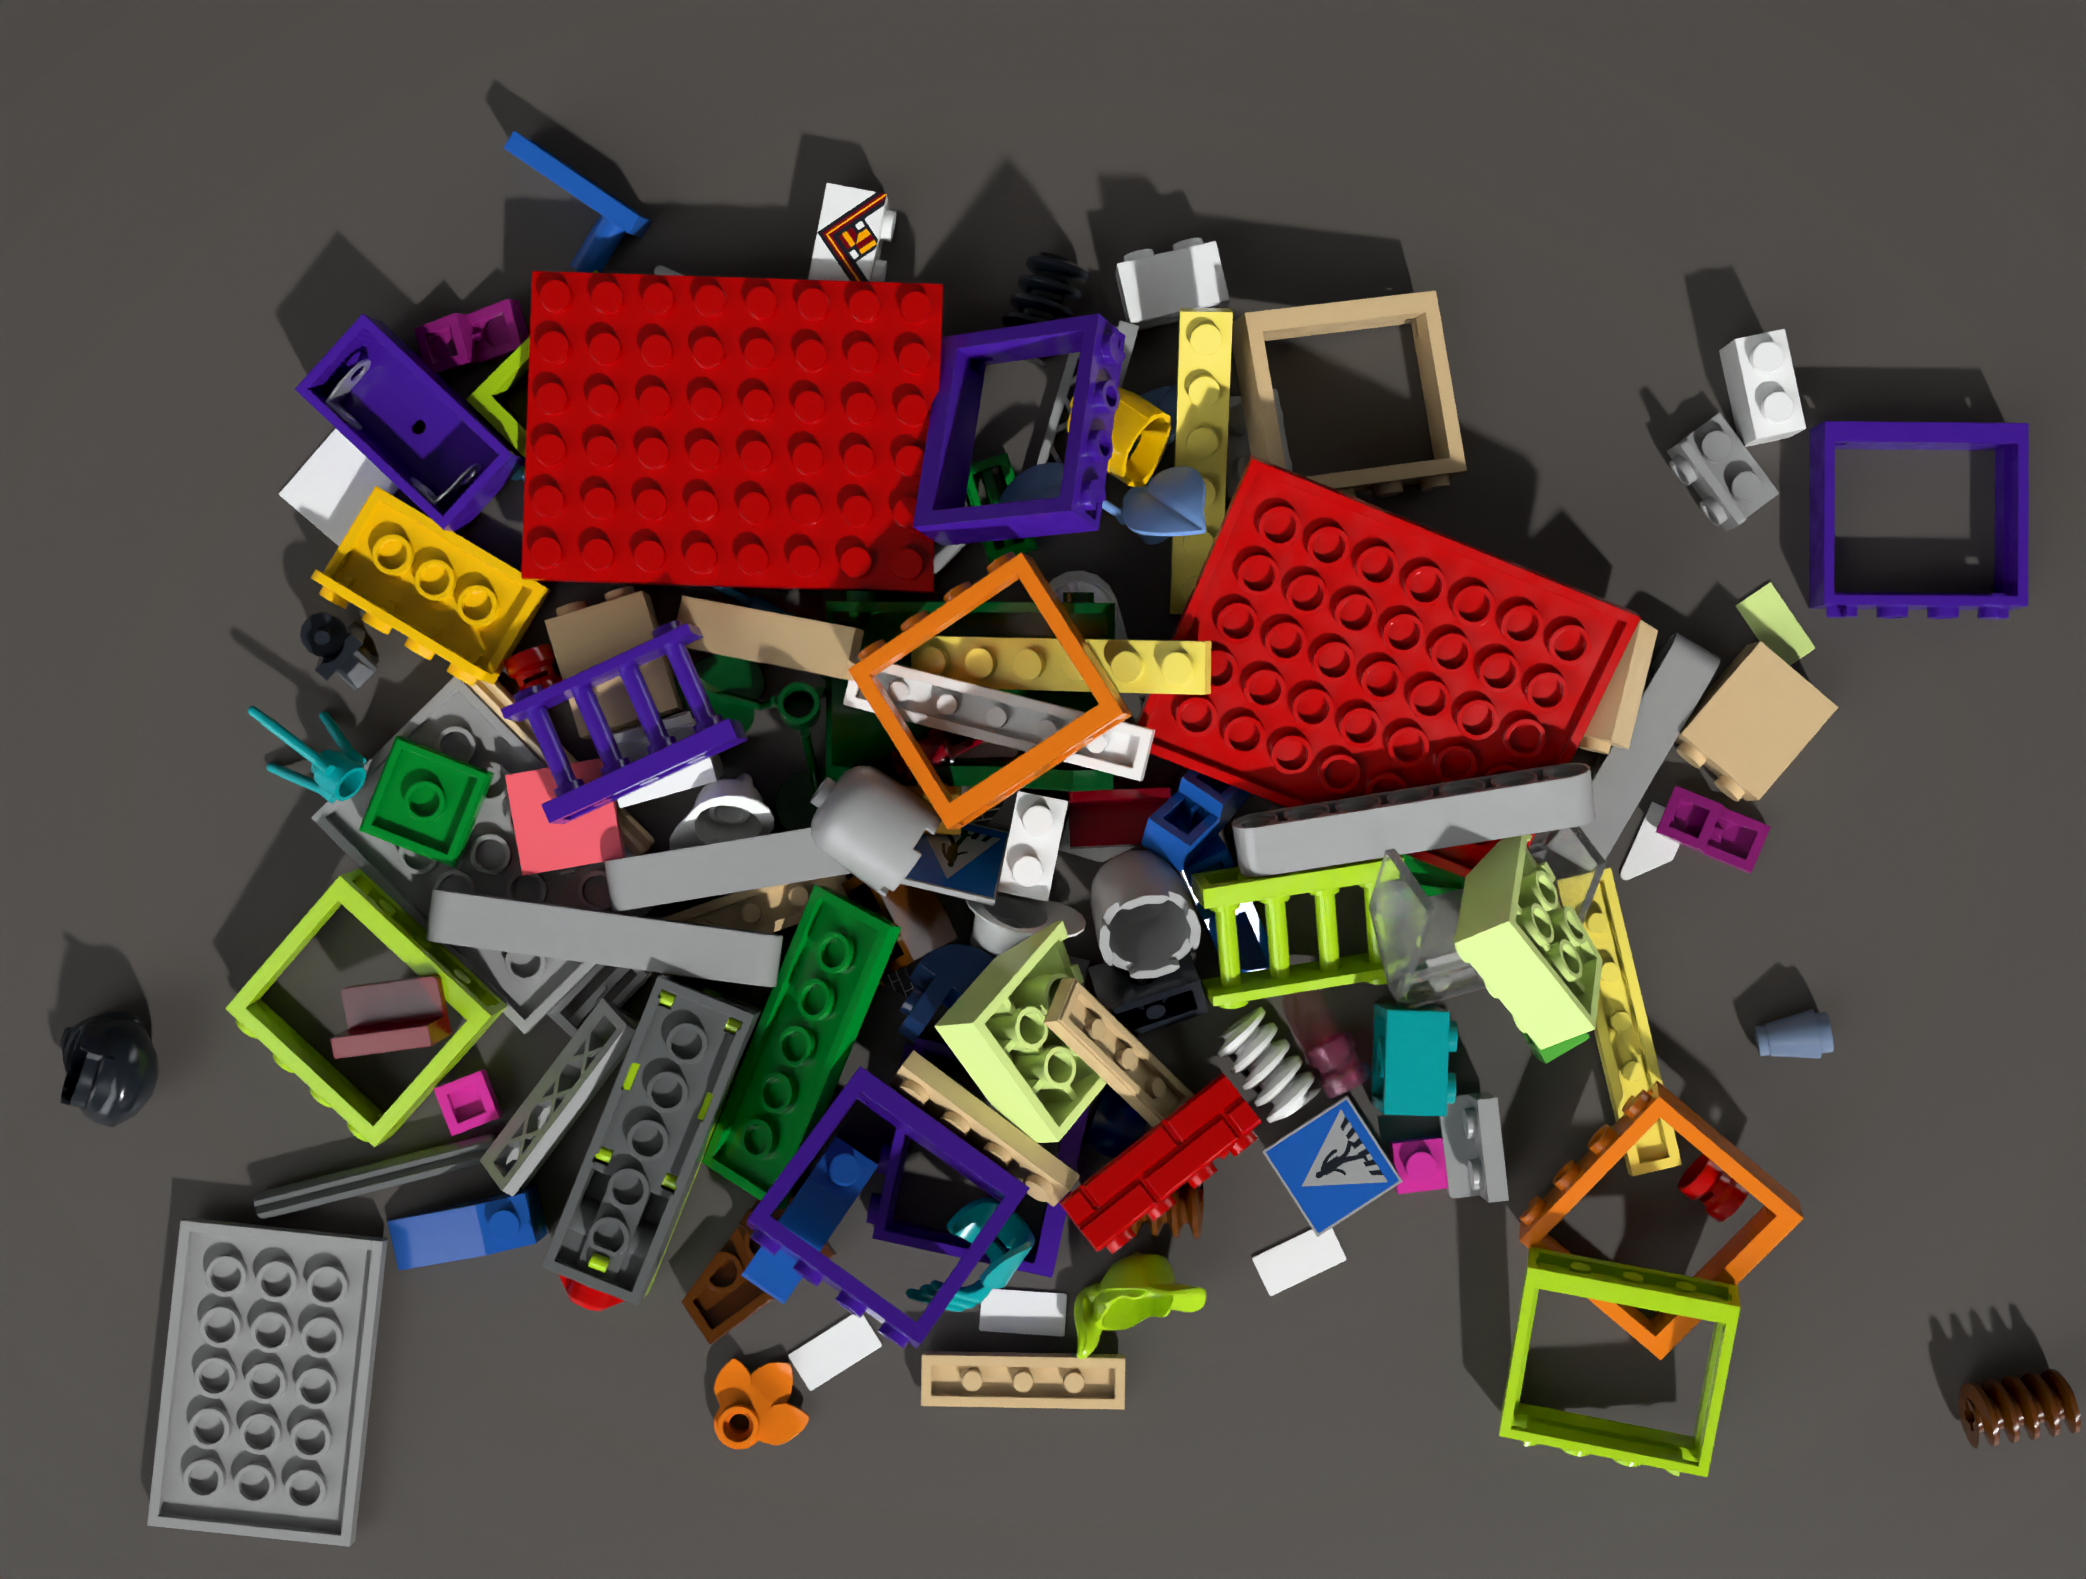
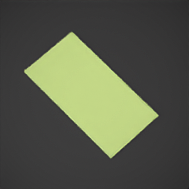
(1775, 624)

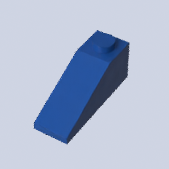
(813, 1215)
(468, 1229)

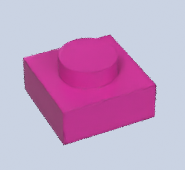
(468, 1102)
(1419, 1164)

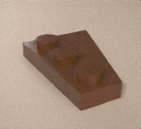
(721, 1295)

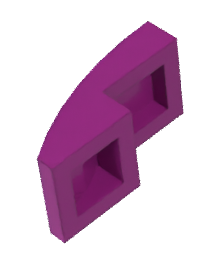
(472, 338)
(1712, 829)

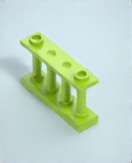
(1227, 888)

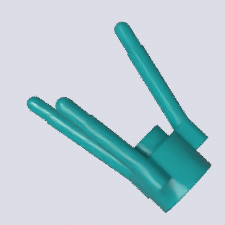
(336, 773)

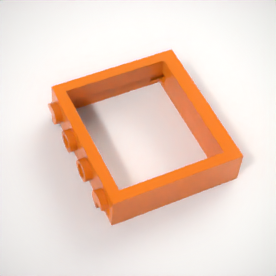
(1037, 760)
(1607, 1146)

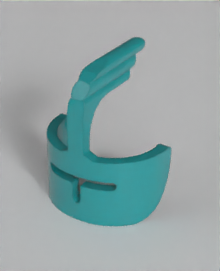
(967, 1225)

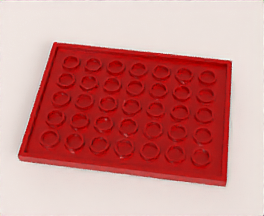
(729, 431)
(1377, 655)

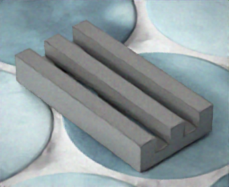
(570, 1025)

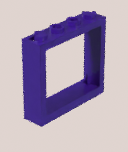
(954, 420)
(2011, 515)
(935, 1138)
(892, 1164)

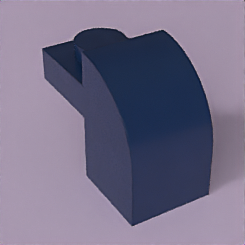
(940, 979)

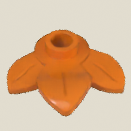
(762, 1399)

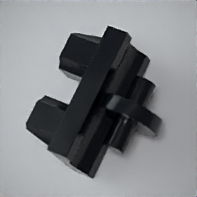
(338, 650)

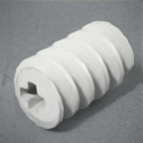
(1267, 1066)

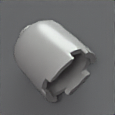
(871, 825)
(1143, 914)

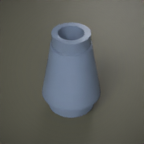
(1796, 1036)

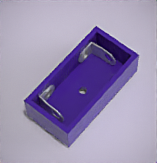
(375, 395)

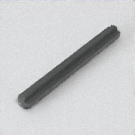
(372, 1177)

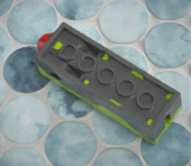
(650, 1142)

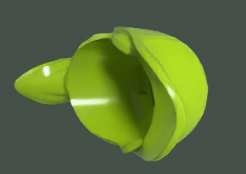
(1128, 1294)

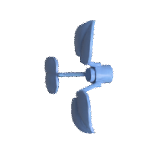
(1162, 508)

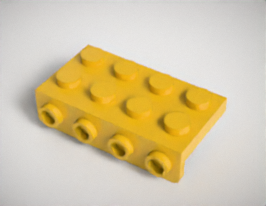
(431, 588)

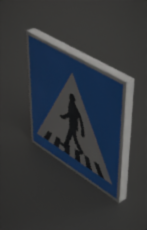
(961, 864)
(1332, 1166)

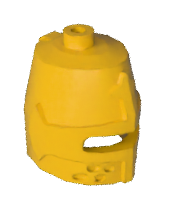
(1136, 421)

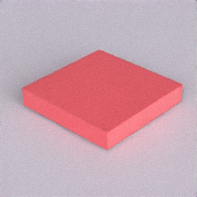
(554, 847)

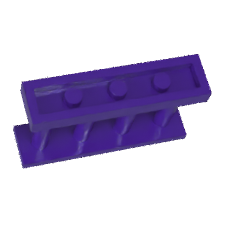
(618, 773)

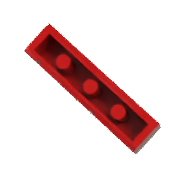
(1160, 1163)

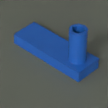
(615, 215)

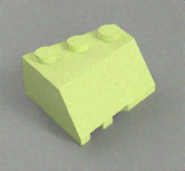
(1528, 945)
(1008, 1048)

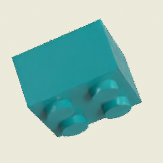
(1412, 1060)

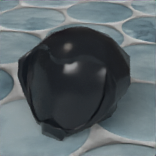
(108, 1067)

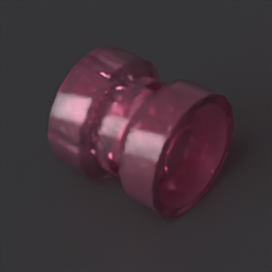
(1338, 1064)

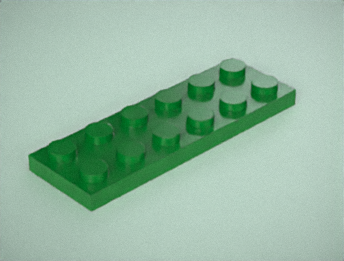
(801, 1040)

